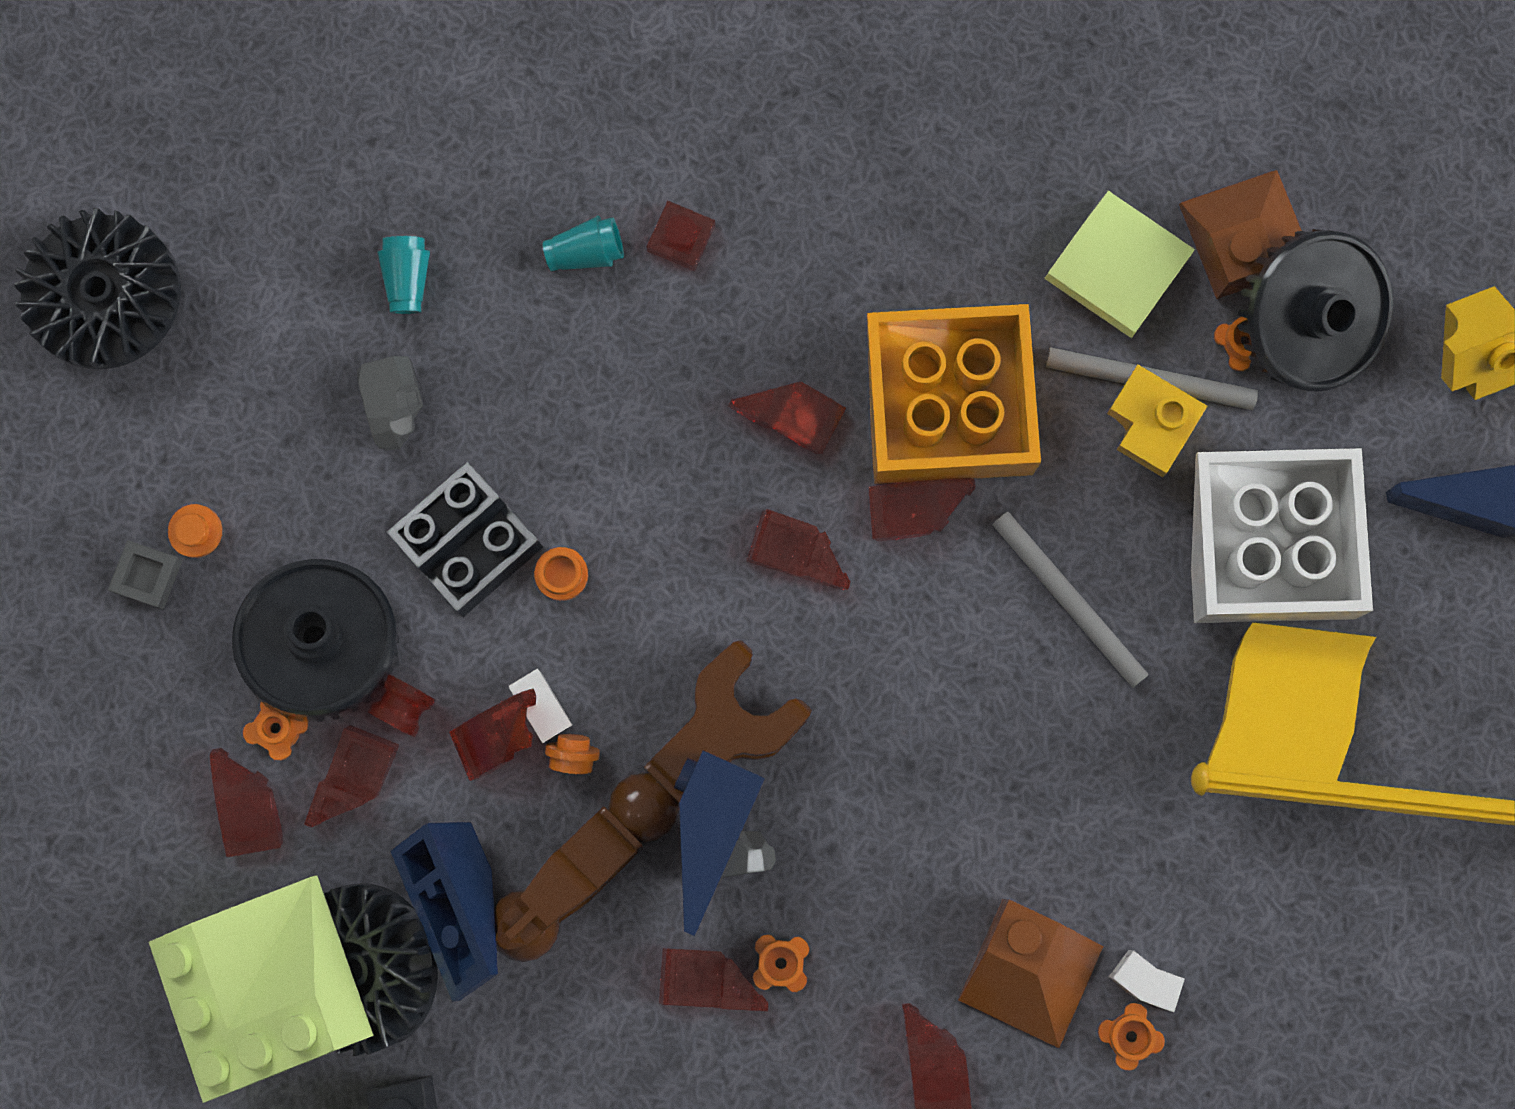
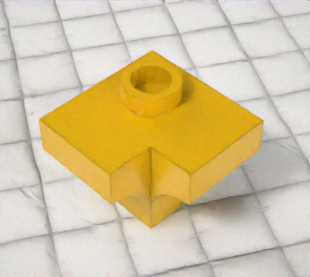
(1479, 344)
(1155, 419)

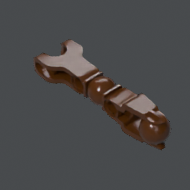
(642, 807)

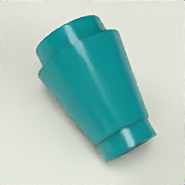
(585, 246)
(404, 272)

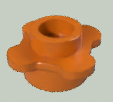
(1230, 338)
(278, 743)
(768, 973)
(1146, 1041)

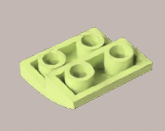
(1119, 264)

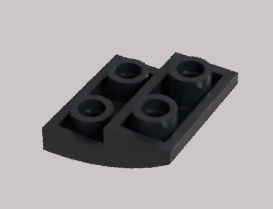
(465, 539)

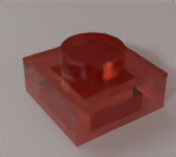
(681, 235)

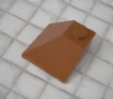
(1237, 227)
(1030, 972)

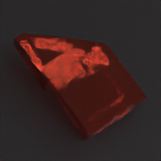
(794, 412)
(915, 506)
(796, 550)
(494, 735)
(353, 776)
(244, 807)
(705, 980)
(936, 1064)

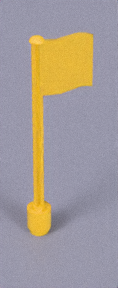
(1293, 723)

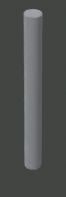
(1120, 372)
(1070, 599)

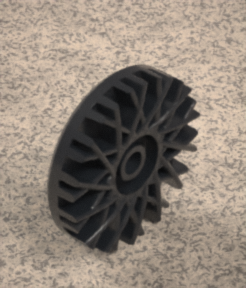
(70, 270)
(1317, 310)
(322, 675)
(387, 961)

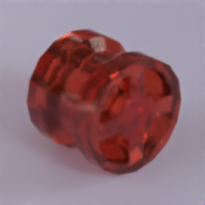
(401, 705)

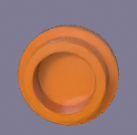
(195, 531)
(561, 574)
(572, 754)

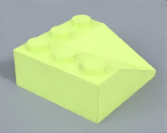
(260, 988)

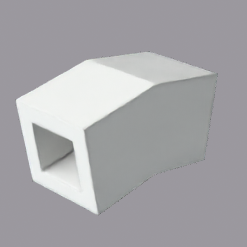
(547, 715)
(1147, 982)

